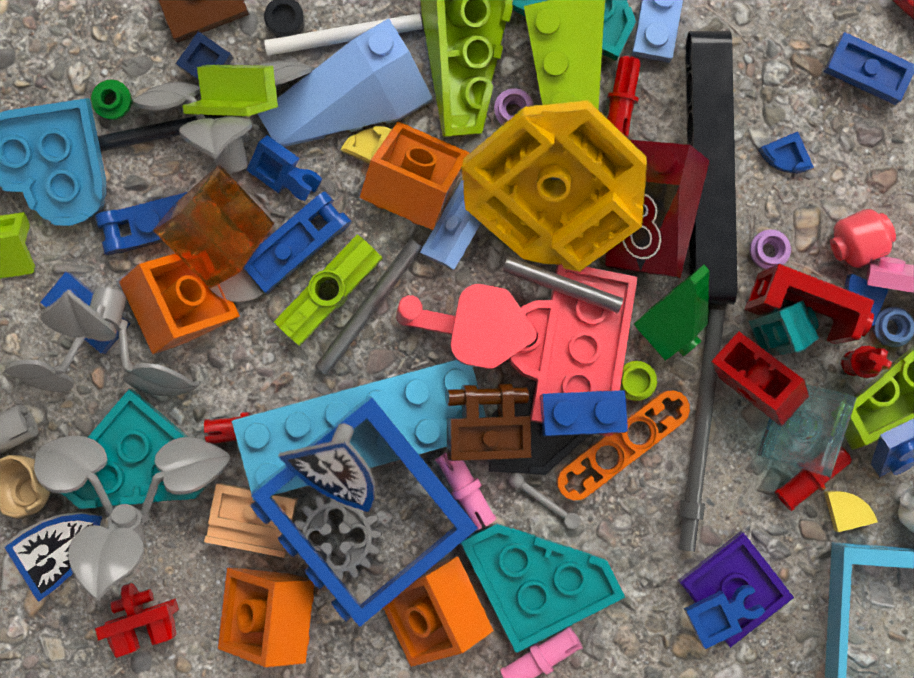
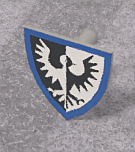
(335, 470)
(42, 550)

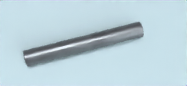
(562, 284)

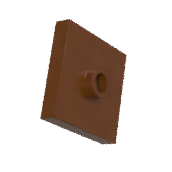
(190, 16)

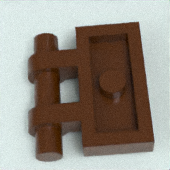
(488, 437)

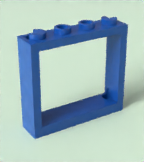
(318, 569)

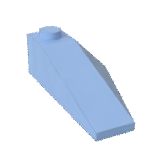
(355, 87)

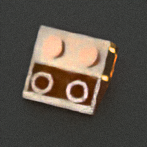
(214, 227)

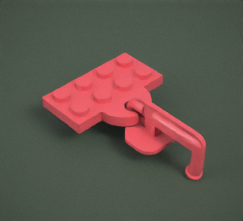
(574, 344)

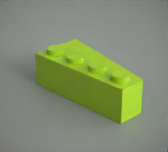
(567, 49)
(883, 403)

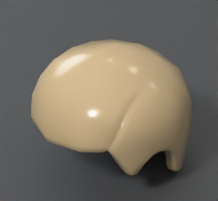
(19, 488)

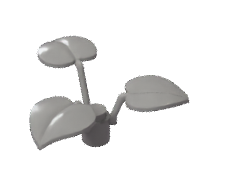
(218, 137)
(98, 322)
(108, 555)

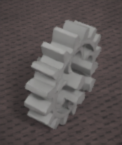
(355, 552)

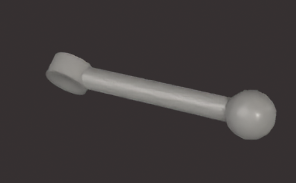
(571, 519)

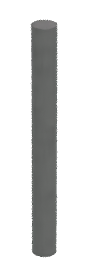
(368, 306)

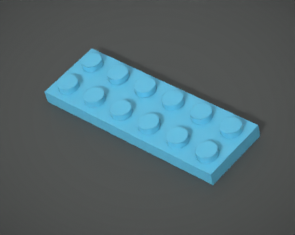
(410, 400)

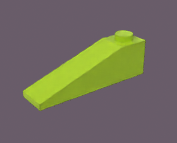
(463, 54)

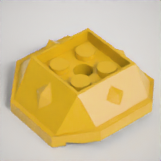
(566, 218)

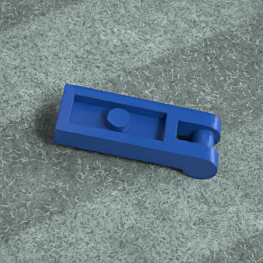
(142, 221)
(295, 242)

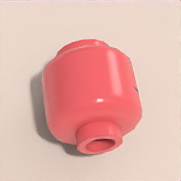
(863, 238)

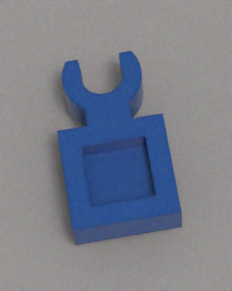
(717, 617)

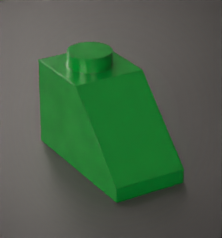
(678, 316)

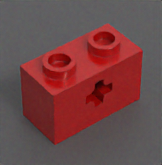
(760, 378)

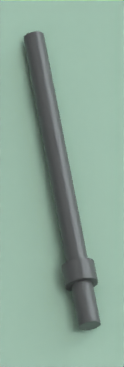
(691, 508)

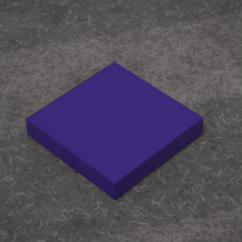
(733, 566)

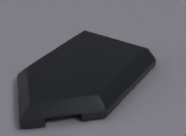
(545, 451)

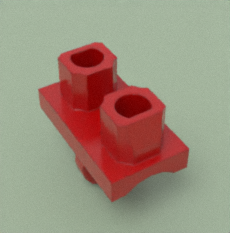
(121, 631)

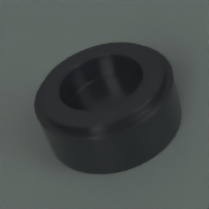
(284, 18)

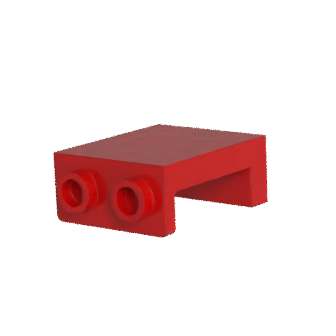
(847, 309)

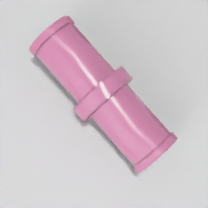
(466, 491)
(544, 656)

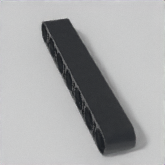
(712, 134)

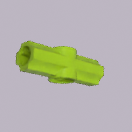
(308, 309)

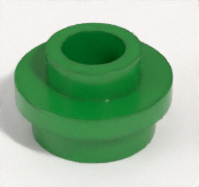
(119, 107)

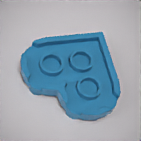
(54, 160)

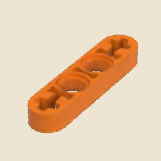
(625, 449)

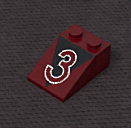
(669, 210)

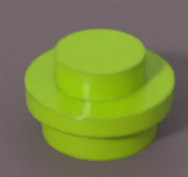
(638, 380)

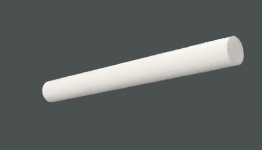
(336, 35)

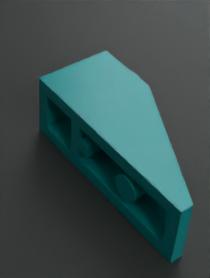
(786, 329)

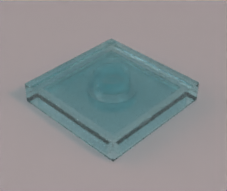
(812, 433)

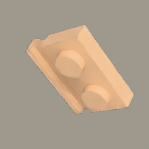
(237, 525)

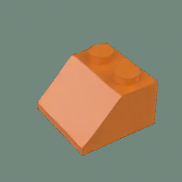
(413, 175)
(173, 303)
(438, 614)
(266, 616)

